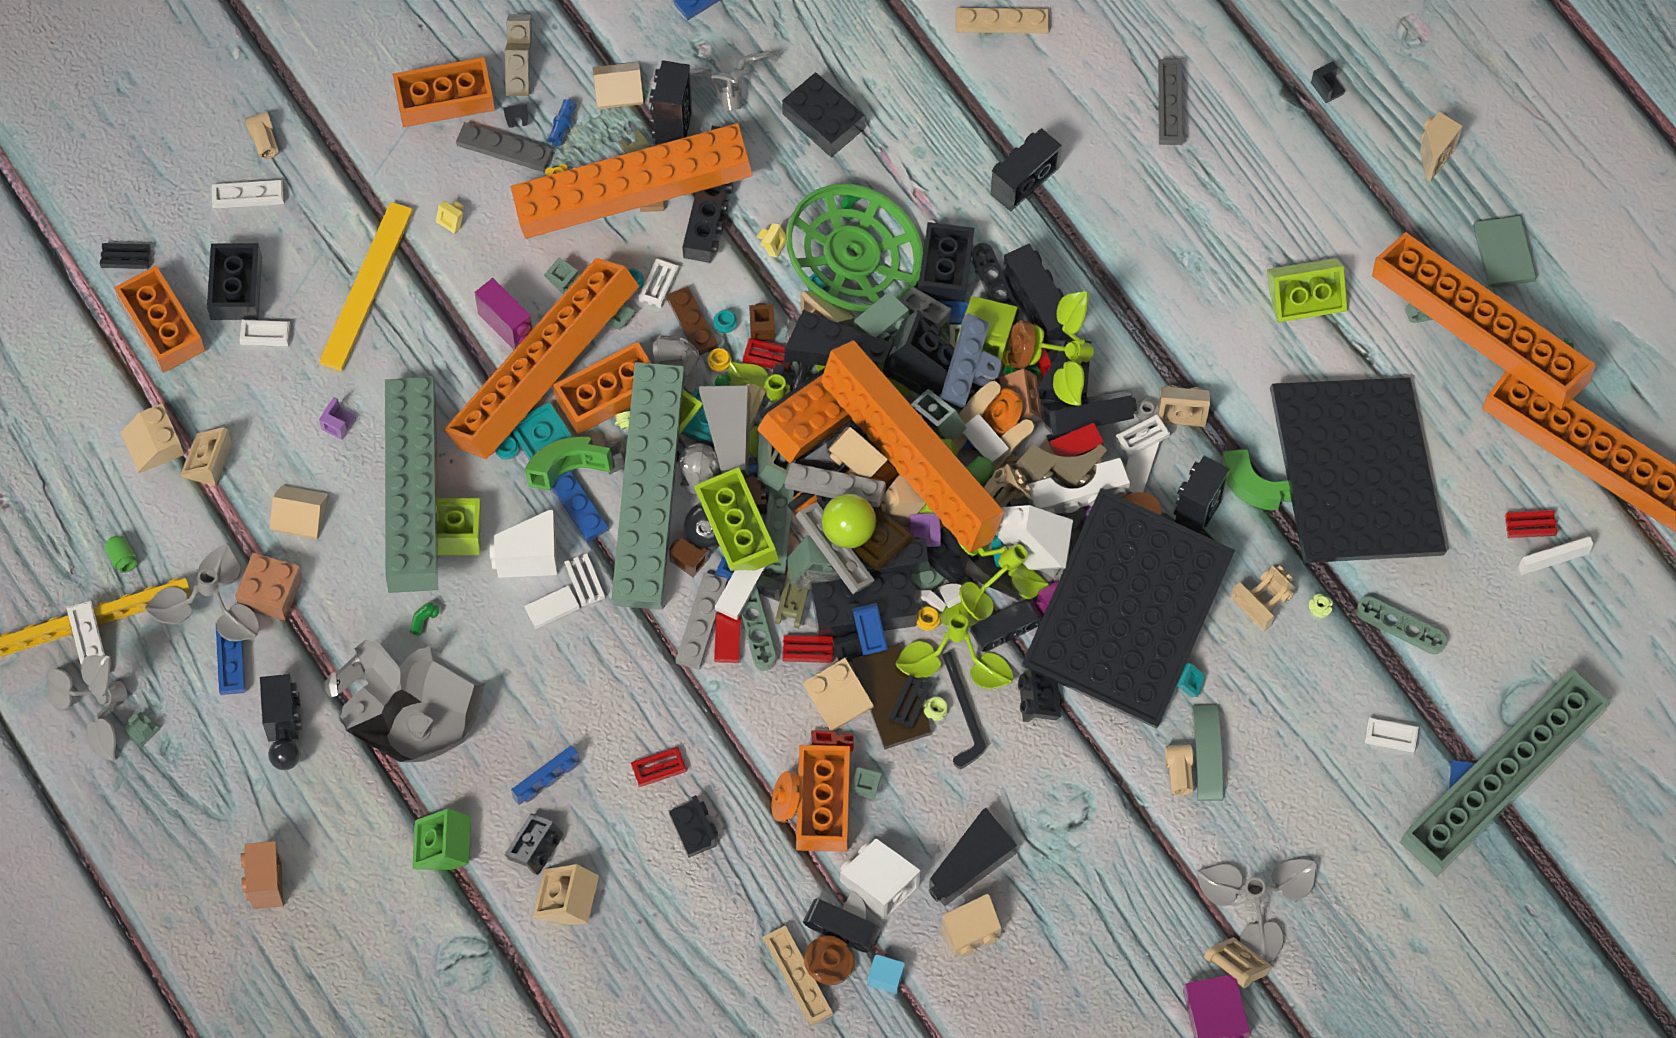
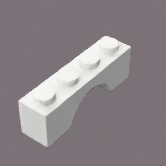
(1057, 499)

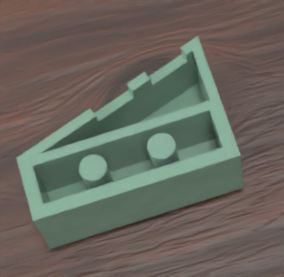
(772, 466)
(809, 557)

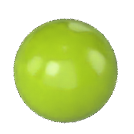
(848, 521)

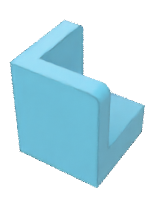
(886, 974)

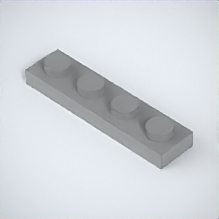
(833, 484)
(842, 559)
(701, 621)

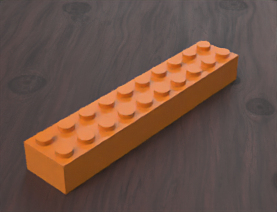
(631, 181)
(1483, 320)
(541, 358)
(912, 446)
(1589, 447)

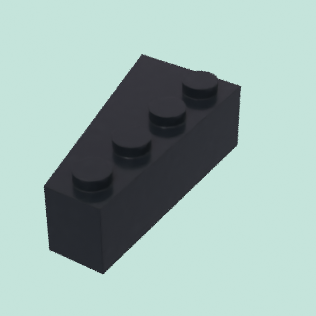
(817, 336)
(924, 353)

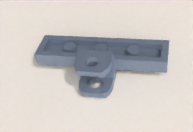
(969, 362)

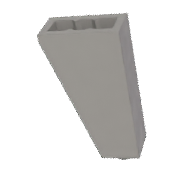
(729, 424)

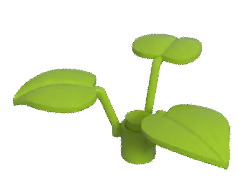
(753, 374)
(1068, 381)
(1023, 580)
(921, 661)

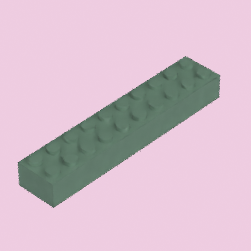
(411, 485)
(648, 486)
(1504, 773)

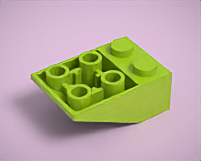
(1001, 321)

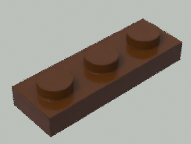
(692, 320)

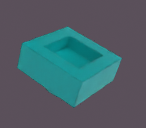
(1191, 680)

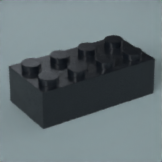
(671, 102)
(1035, 292)
(835, 602)

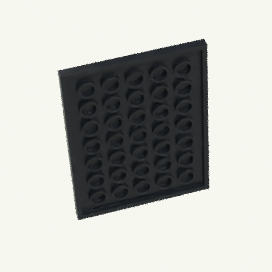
(1357, 470)
(1128, 608)

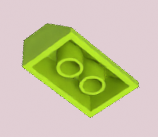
(1307, 289)
(459, 526)

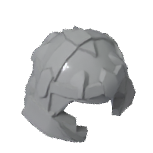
(675, 352)
(698, 464)

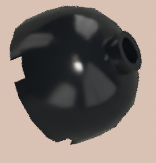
(699, 529)

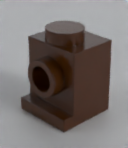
(762, 322)
(758, 493)
(687, 556)

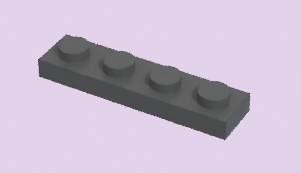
(1170, 102)
(504, 147)

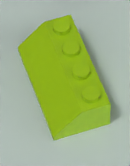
(736, 521)

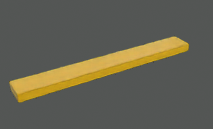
(366, 286)

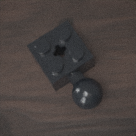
(281, 719)

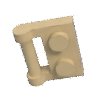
(1238, 961)

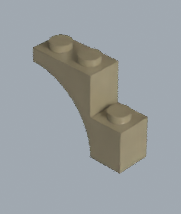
(518, 54)
(1070, 471)

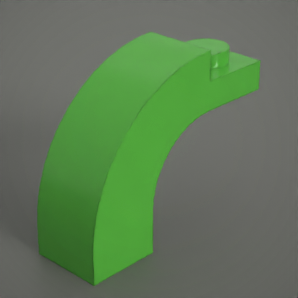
(563, 456)
(1250, 486)

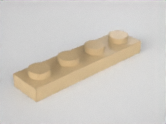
(1001, 20)
(801, 984)

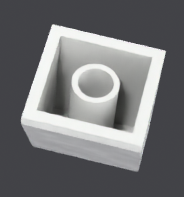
(1039, 532)
(526, 548)
(880, 878)

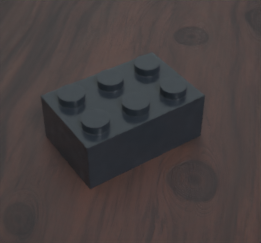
(823, 114)
(1025, 169)
(946, 261)
(234, 281)
(1201, 494)

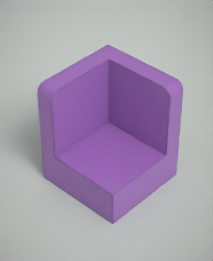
(336, 419)
(926, 527)

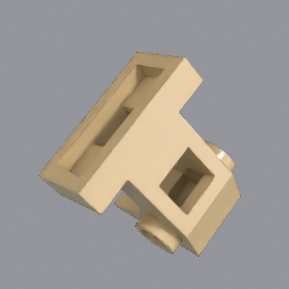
(1012, 482)
(1277, 582)

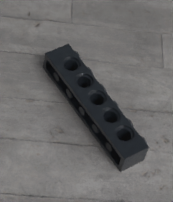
(699, 247)

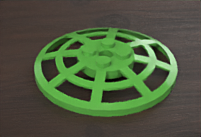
(856, 239)

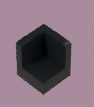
(1326, 83)

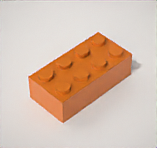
(443, 92)
(159, 319)
(599, 389)
(803, 420)
(823, 798)

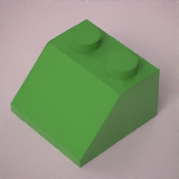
(441, 841)

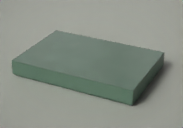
(1504, 251)

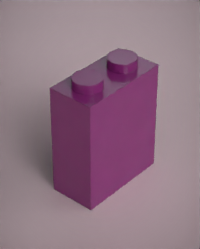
(503, 313)
(1216, 1008)

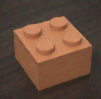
(269, 586)
(262, 875)

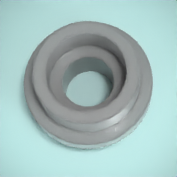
(1146, 403)

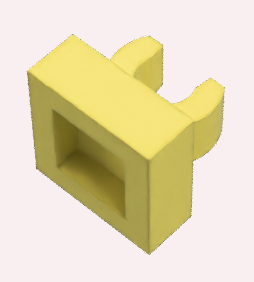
(450, 216)
(773, 239)

